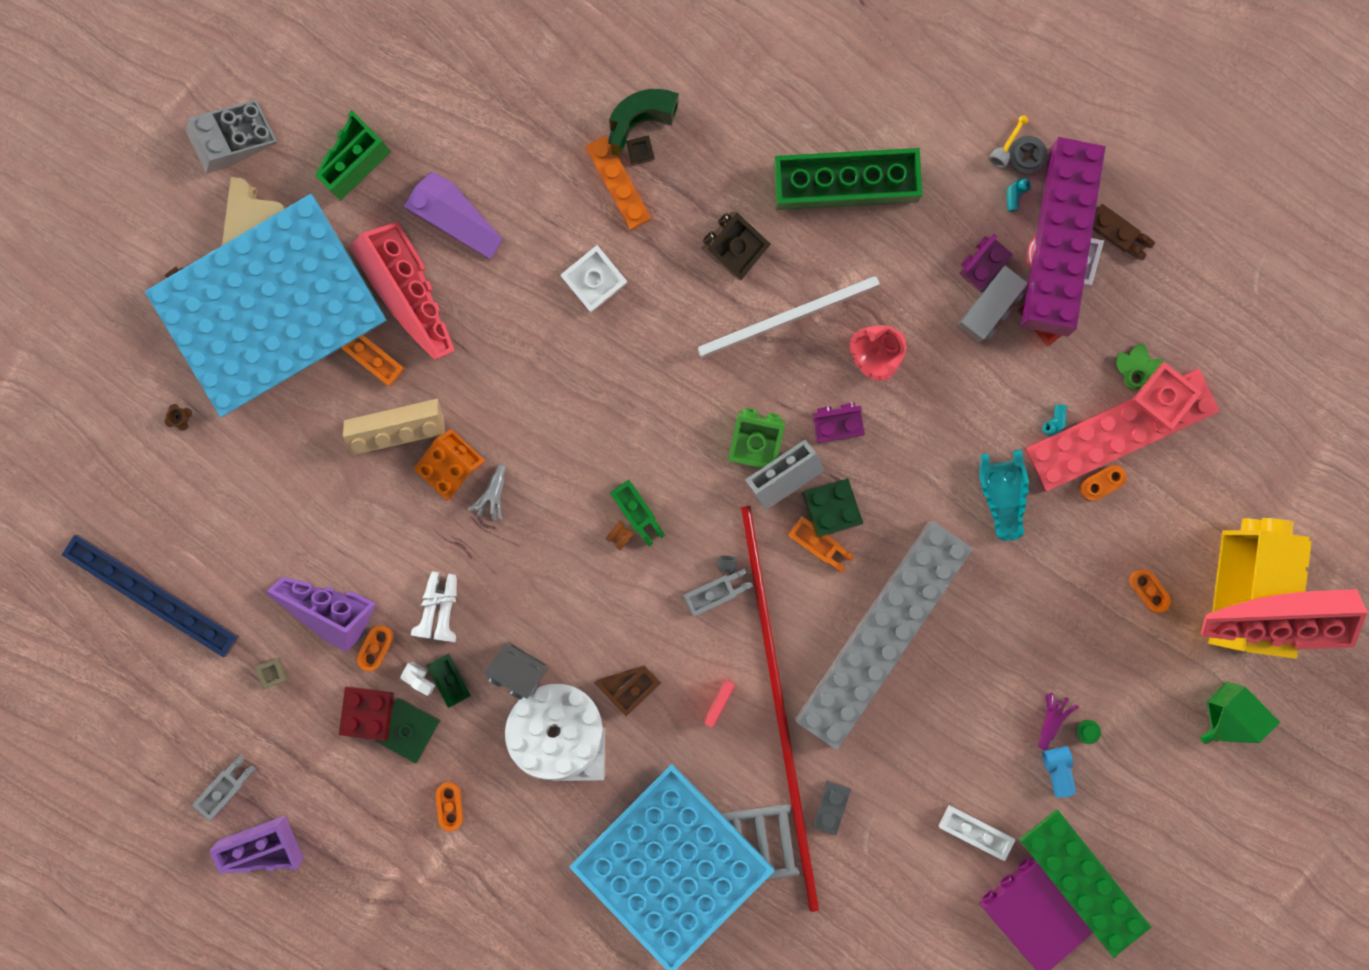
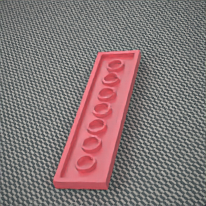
(1109, 437)

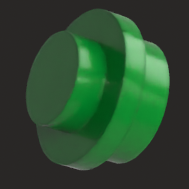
(1088, 731)

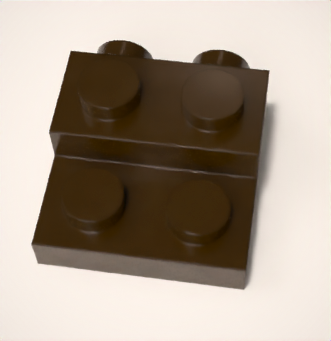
(735, 244)

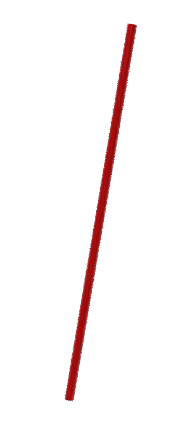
(780, 709)

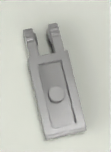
(715, 593)
(222, 790)

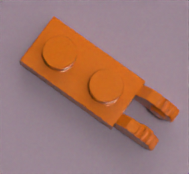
(821, 547)

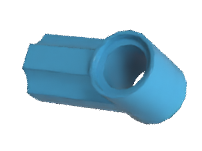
(1059, 764)

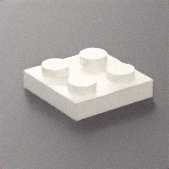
(594, 279)

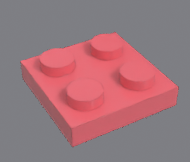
(1166, 396)

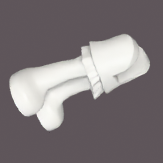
(432, 598)

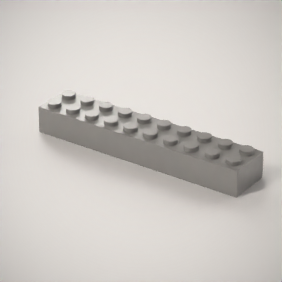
(883, 634)

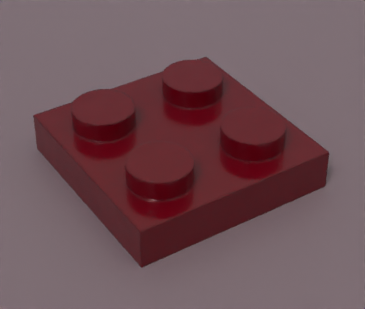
(366, 713)

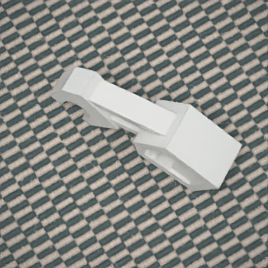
(415, 676)

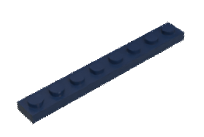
(150, 595)

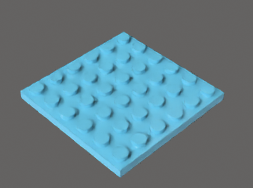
(672, 868)

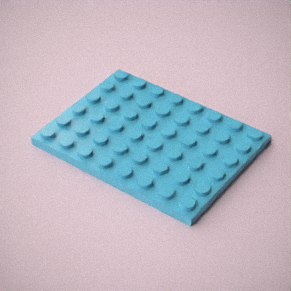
(266, 305)

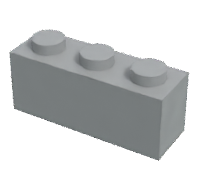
(993, 305)
(785, 474)

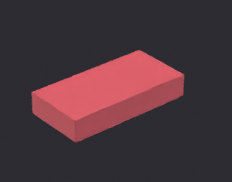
(719, 703)

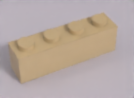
(393, 427)

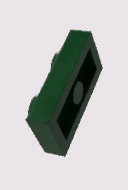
(448, 680)

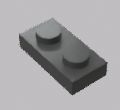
(831, 807)

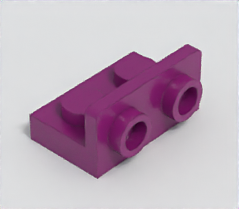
(985, 263)
(838, 423)

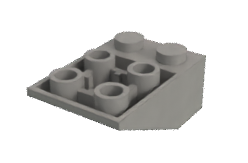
(229, 135)

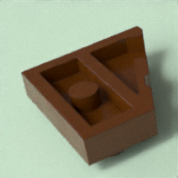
(628, 687)

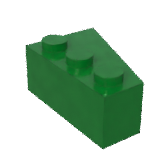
(352, 157)

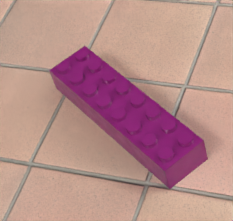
(1063, 237)

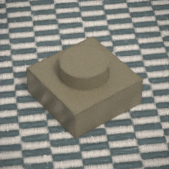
(271, 673)

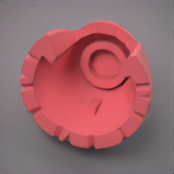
(878, 351)

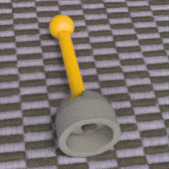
(1001, 155)

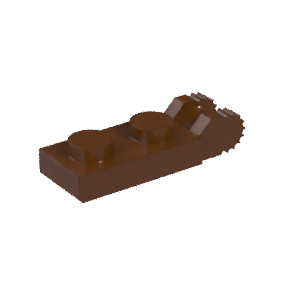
(1120, 232)

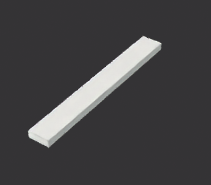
(788, 317)

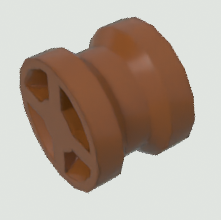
(620, 535)

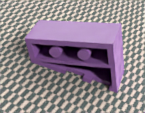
(259, 847)

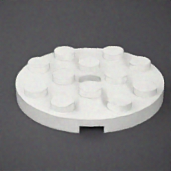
(559, 756)

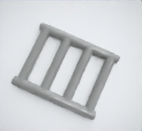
(759, 814)

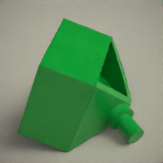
(1237, 716)

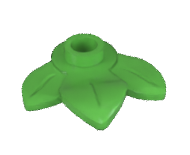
(1136, 363)

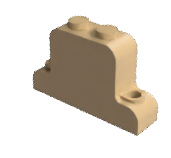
(245, 210)

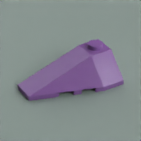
(448, 210)
(330, 614)

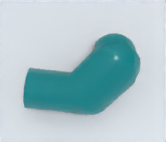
(1015, 191)
(1057, 423)

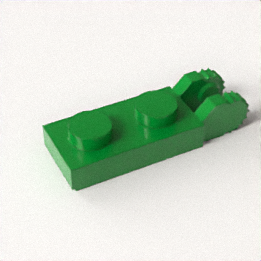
(636, 510)

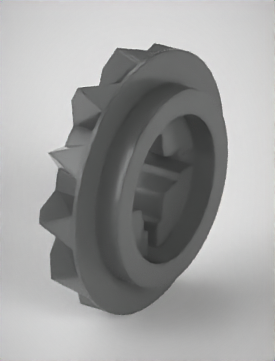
(1038, 155)

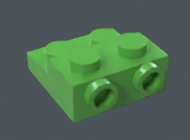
(756, 438)

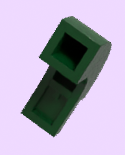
(639, 107)

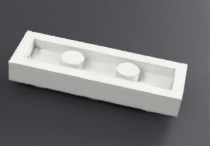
(976, 832)

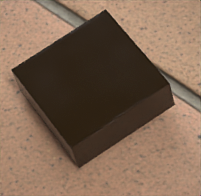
(640, 150)

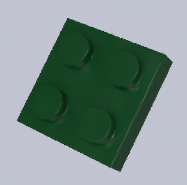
(832, 508)

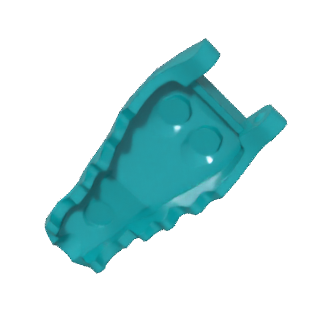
(1005, 491)

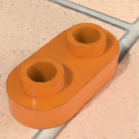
(1103, 481)
(1149, 589)
(374, 646)
(449, 805)

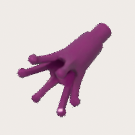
(1053, 719)

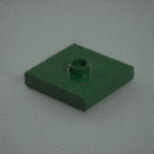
(409, 730)

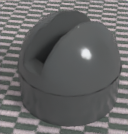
(728, 563)

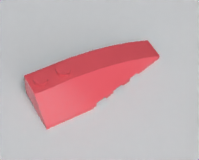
(400, 283)
(1296, 618)

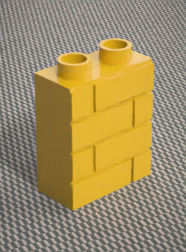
(1257, 564)

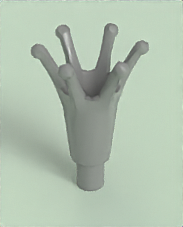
(492, 494)

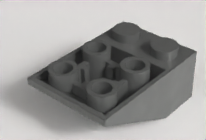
(516, 671)

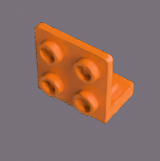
(448, 463)

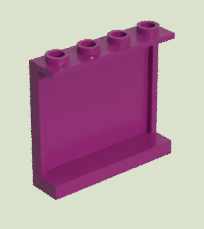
(1035, 916)

